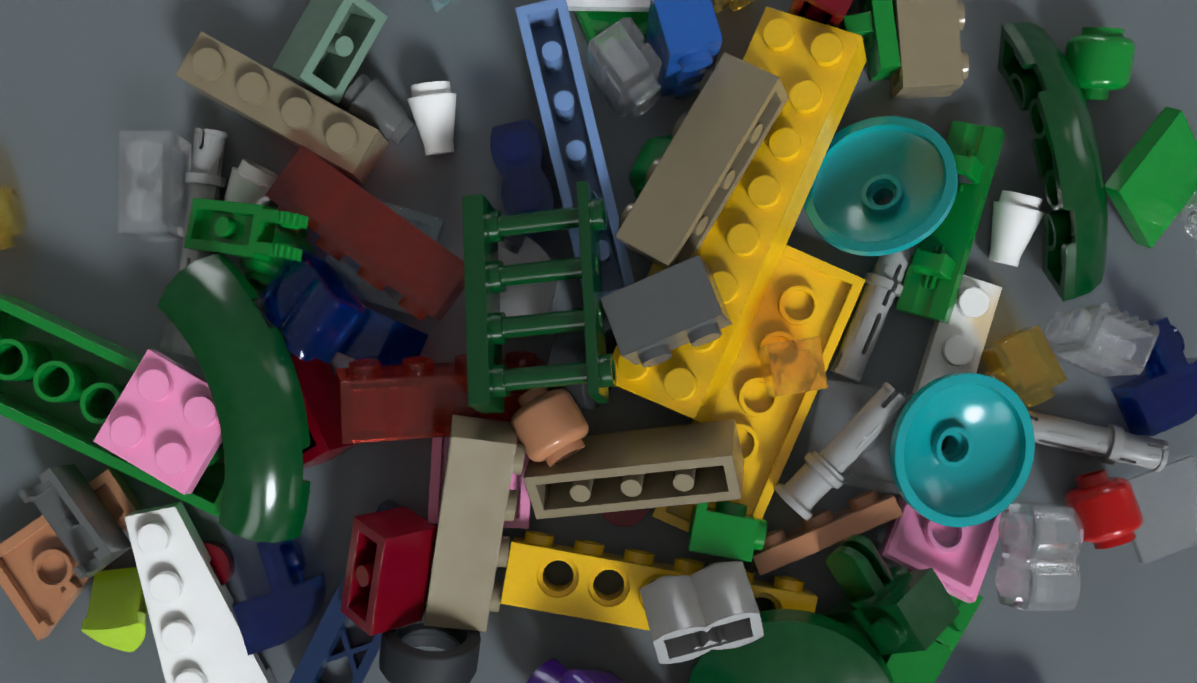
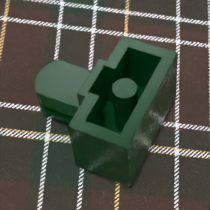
(888, 605)

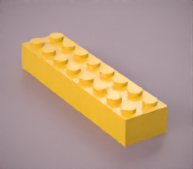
(748, 238)

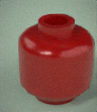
(1105, 509)

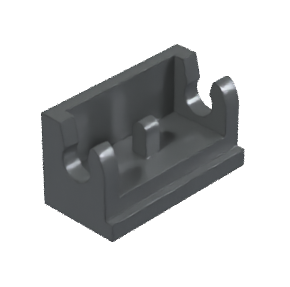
(78, 518)

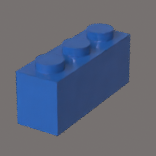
(686, 41)

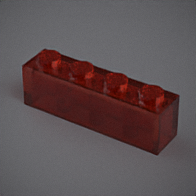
(371, 234)
(412, 397)

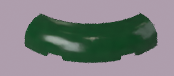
(1064, 156)
(253, 396)

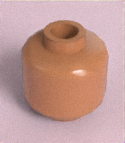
(549, 425)

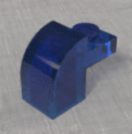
(383, 340)
(1167, 391)
(289, 605)

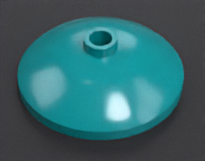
(879, 161)
(985, 453)

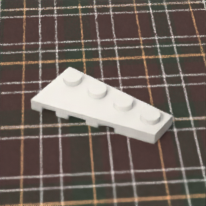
(187, 604)

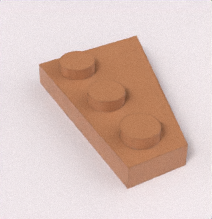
(39, 568)

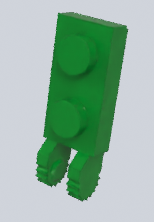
(241, 229)

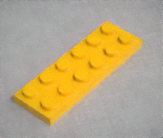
(800, 302)

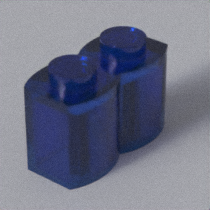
(521, 165)
(312, 307)

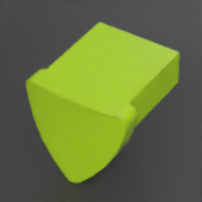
(117, 610)

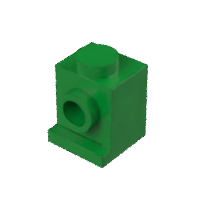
(725, 531)

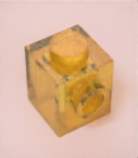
(1025, 365)

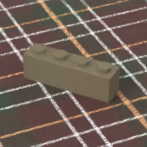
(929, 49)
(282, 107)
(702, 162)
(641, 471)
(471, 523)

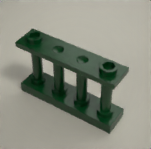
(488, 277)

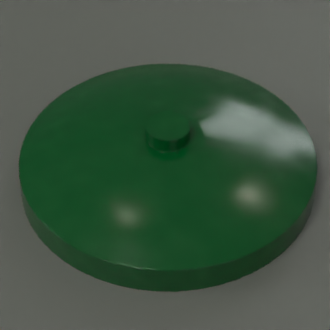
(795, 649)

